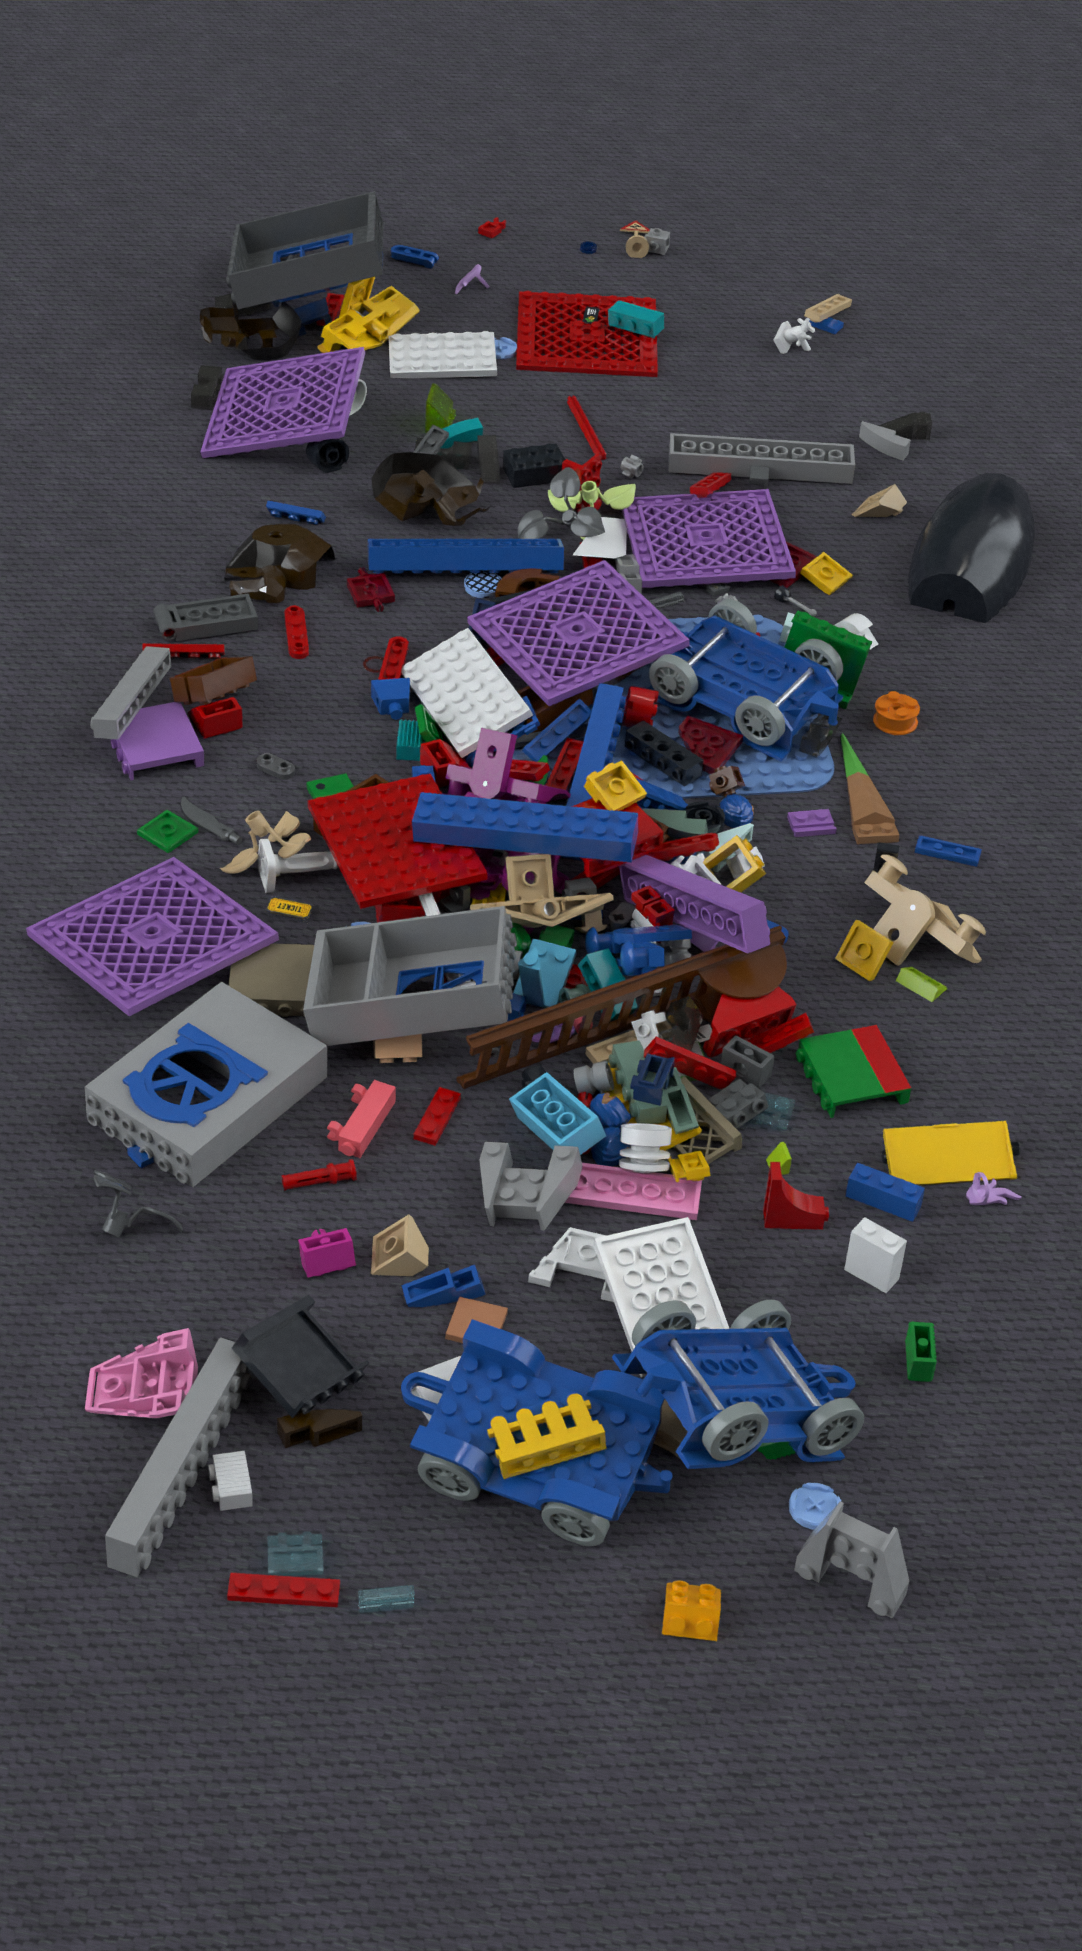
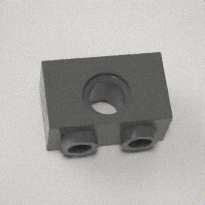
(748, 1060)

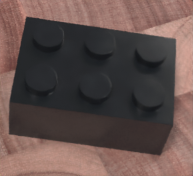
(532, 464)

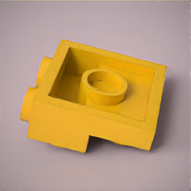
(614, 787)

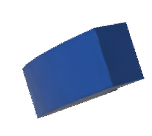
(444, 1287)

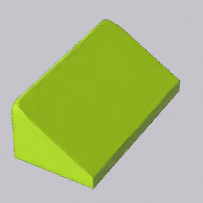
(920, 983)

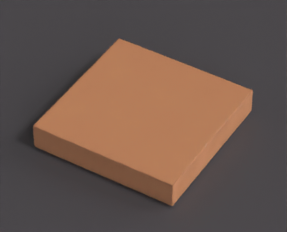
(471, 1309)

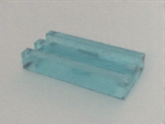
(386, 1599)

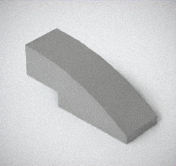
(885, 440)
(629, 569)

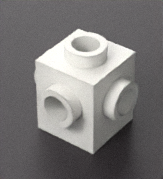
(739, 863)

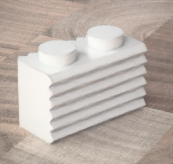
(231, 1479)

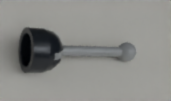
(784, 595)

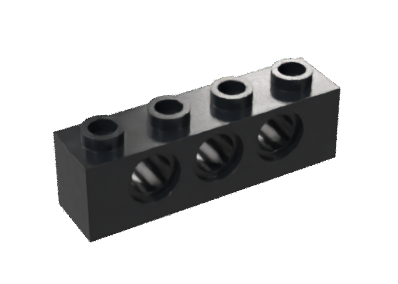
(663, 753)

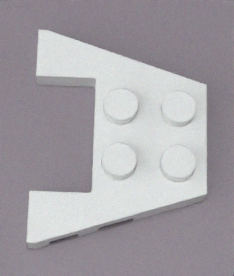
(575, 1254)

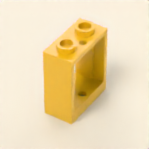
(727, 849)

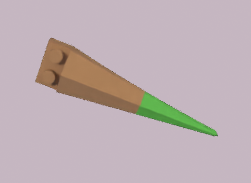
(869, 814)

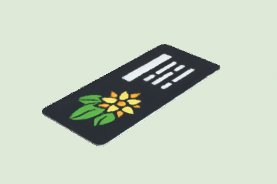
(590, 314)

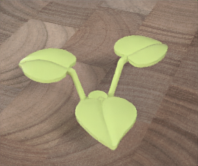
(618, 497)

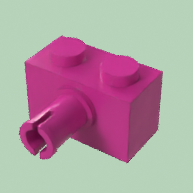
(327, 1252)

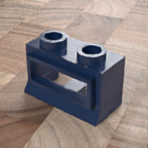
(652, 1091)

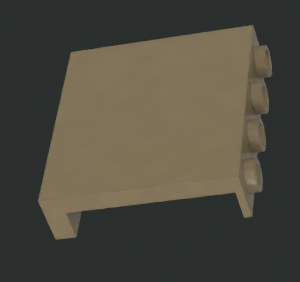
(275, 977)

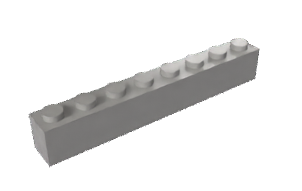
(131, 693)

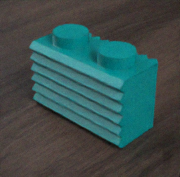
(408, 741)

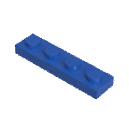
(558, 731)

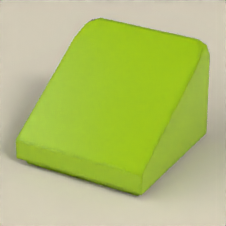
(781, 1155)

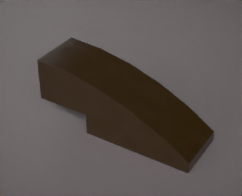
(318, 1426)

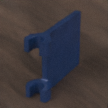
(313, 312)

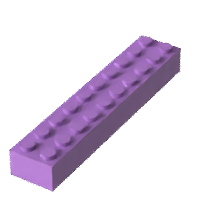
(701, 903)

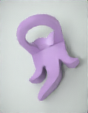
(466, 279)
(987, 1193)

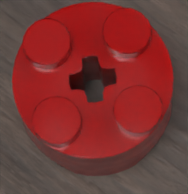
(640, 706)

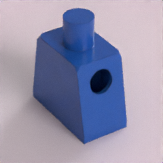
(391, 696)

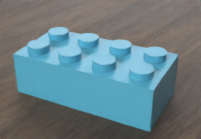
(557, 1115)

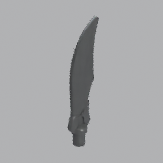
(209, 822)

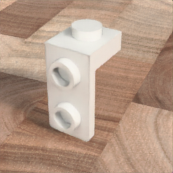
(646, 1027)

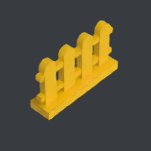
(549, 1449)

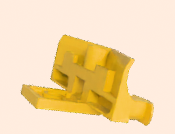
(386, 316)

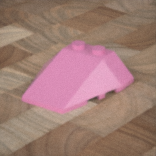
(147, 1381)

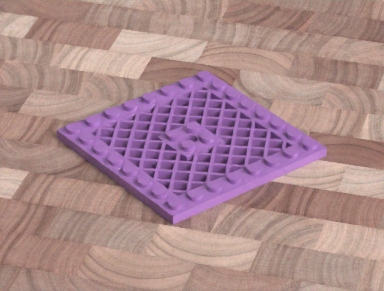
(283, 403)
(707, 538)
(532, 669)
(150, 932)

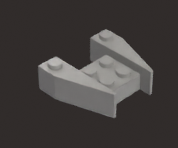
(527, 1192)
(861, 1551)

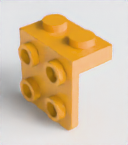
(692, 1610)

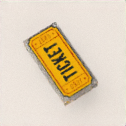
(289, 910)

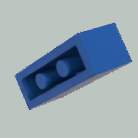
(885, 1192)

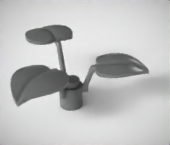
(585, 524)
(117, 1219)

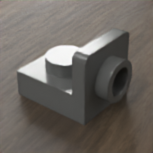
(457, 900)

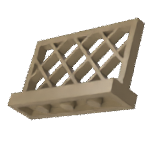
(715, 1121)

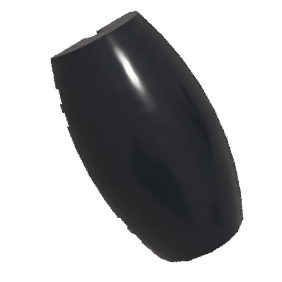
(974, 548)

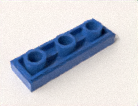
(295, 512)

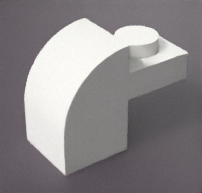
(858, 625)

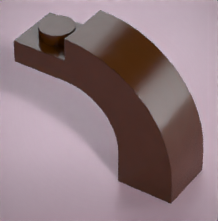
(522, 581)

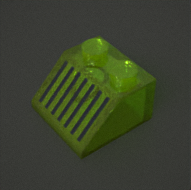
(438, 409)

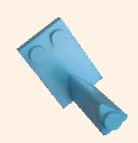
(544, 973)

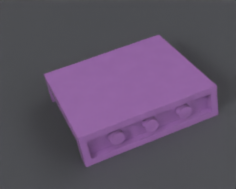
(158, 738)

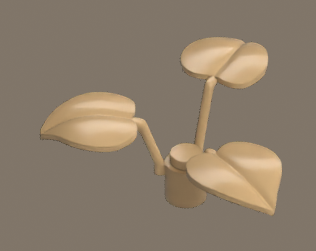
(261, 827)

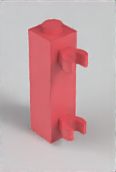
(366, 1119)

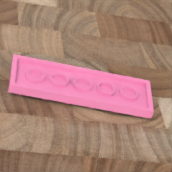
(636, 1192)

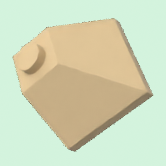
(882, 504)
(399, 1250)

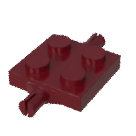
(370, 589)

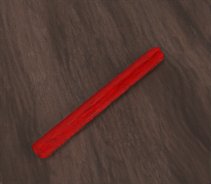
(586, 427)

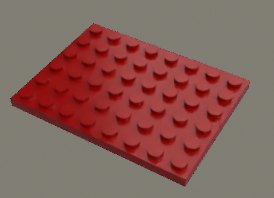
(375, 845)

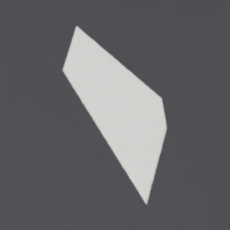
(606, 545)

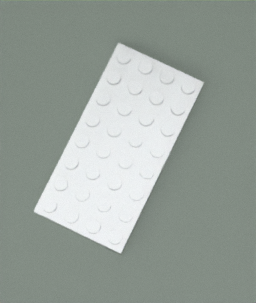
(465, 691)

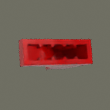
(790, 1208)

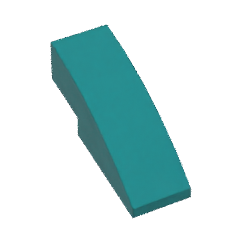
(463, 432)

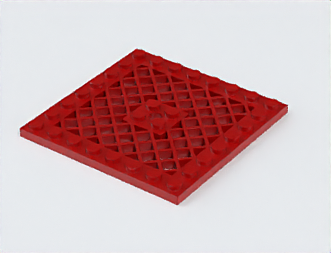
(528, 359)

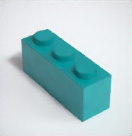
(636, 319)
(601, 971)

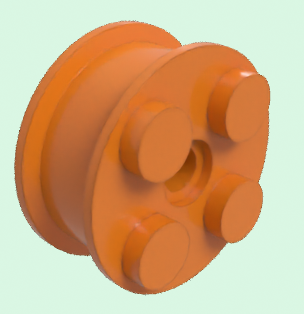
(896, 713)

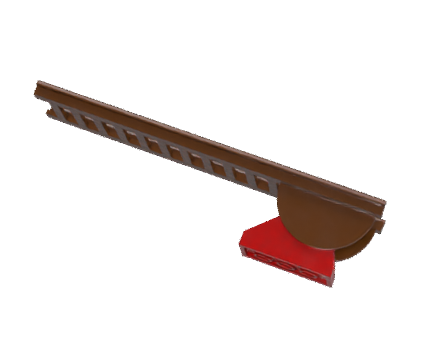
(734, 993)

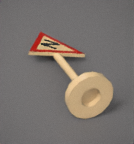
(637, 245)

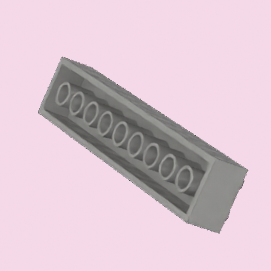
(784, 458)
(176, 1460)

